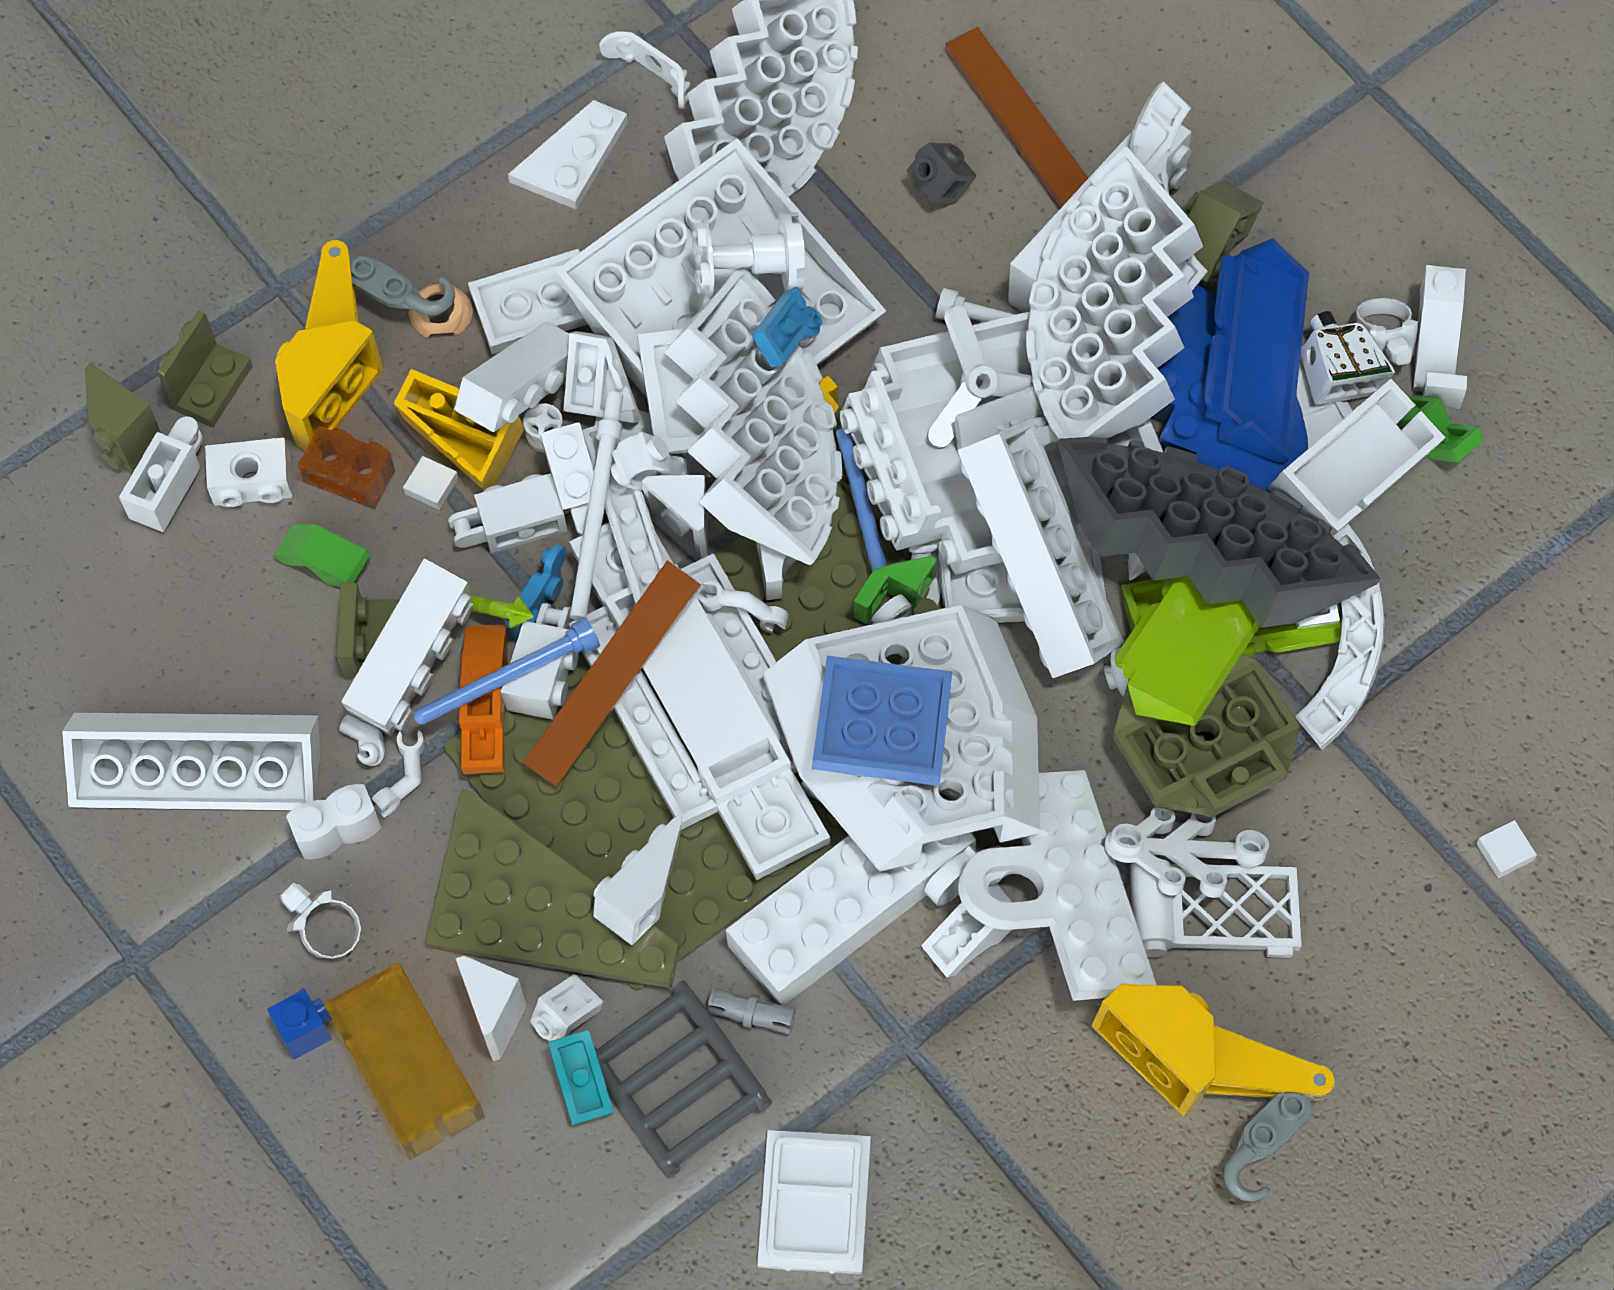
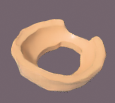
(458, 320)

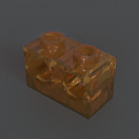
(342, 474)

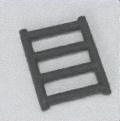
(730, 1065)

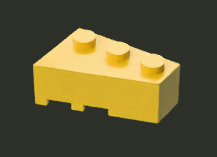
(471, 447)

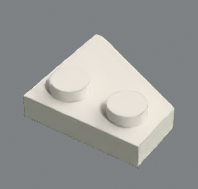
(593, 373)

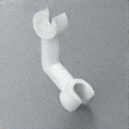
(766, 614)
(389, 798)

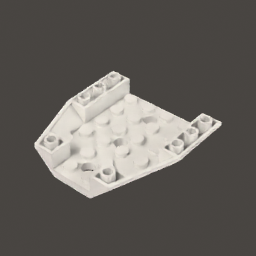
(987, 744)

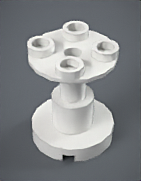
(764, 254)

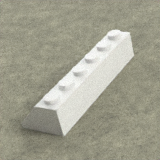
(1041, 548)
(191, 760)

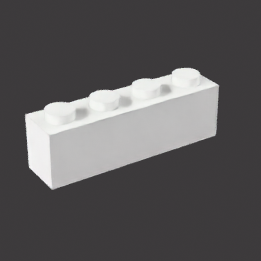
(515, 378)

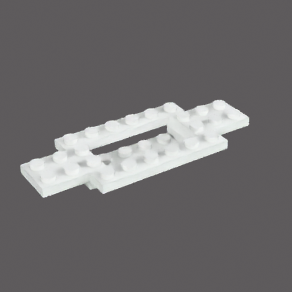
(718, 700)

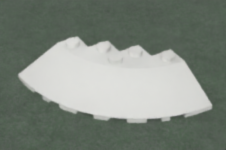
(775, 89)
(1106, 302)
(763, 426)

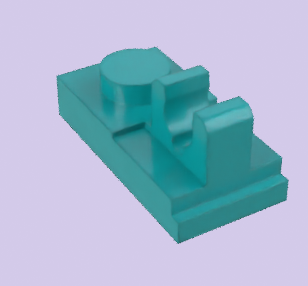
(580, 1077)

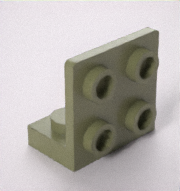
(200, 373)
(359, 626)

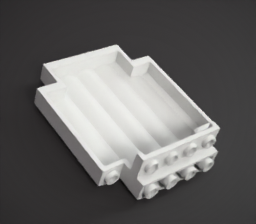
(923, 485)

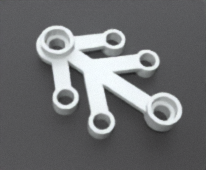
(1133, 844)

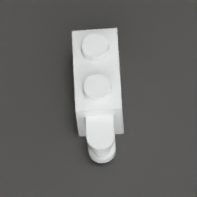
(570, 470)
(163, 475)
(511, 515)
(545, 687)

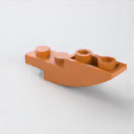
(483, 718)

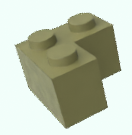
(1221, 219)

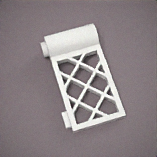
(1162, 916)

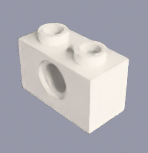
(231, 461)

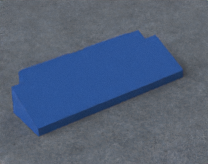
(1257, 349)

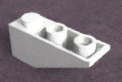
(636, 893)

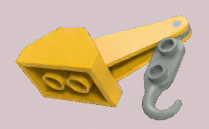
(335, 356)
(1184, 1055)

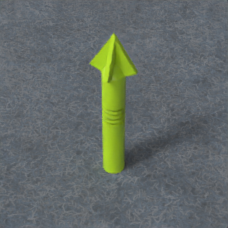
(515, 612)

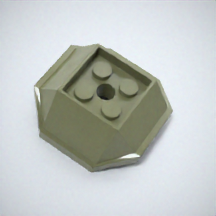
(1248, 755)

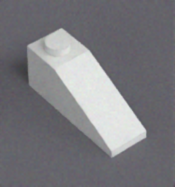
(1438, 322)

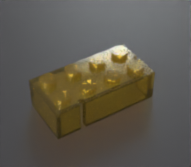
(404, 1060)

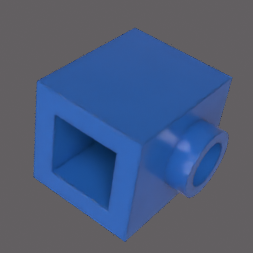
(301, 1023)

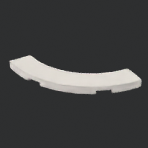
(1152, 142)
(1356, 663)

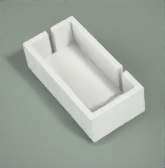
(1359, 459)
(408, 648)

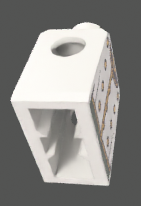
(1342, 361)

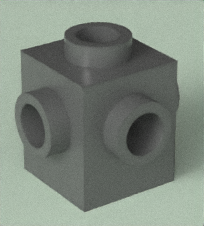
(941, 172)

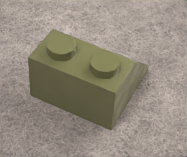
(119, 419)

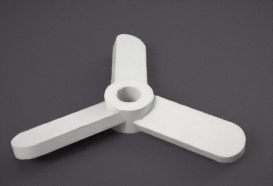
(973, 364)

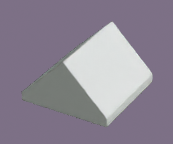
(677, 510)
(496, 1002)

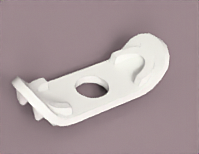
(631, 47)

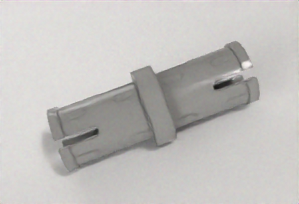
(751, 1011)

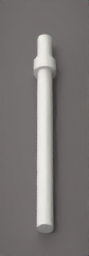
(608, 434)

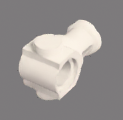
(642, 457)

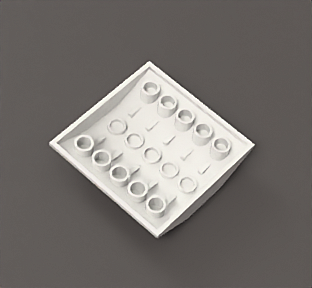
(645, 267)

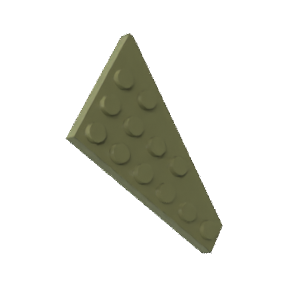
(527, 905)

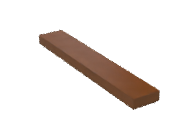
(1017, 115)
(612, 673)

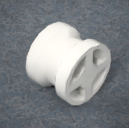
(538, 420)

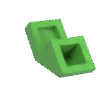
(1459, 438)
(323, 552)
(905, 578)

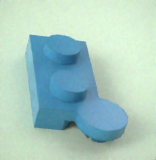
(786, 327)
(542, 586)

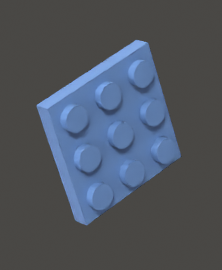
(882, 720)

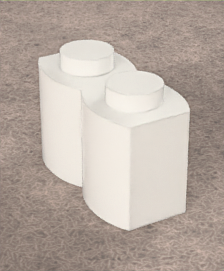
(327, 824)

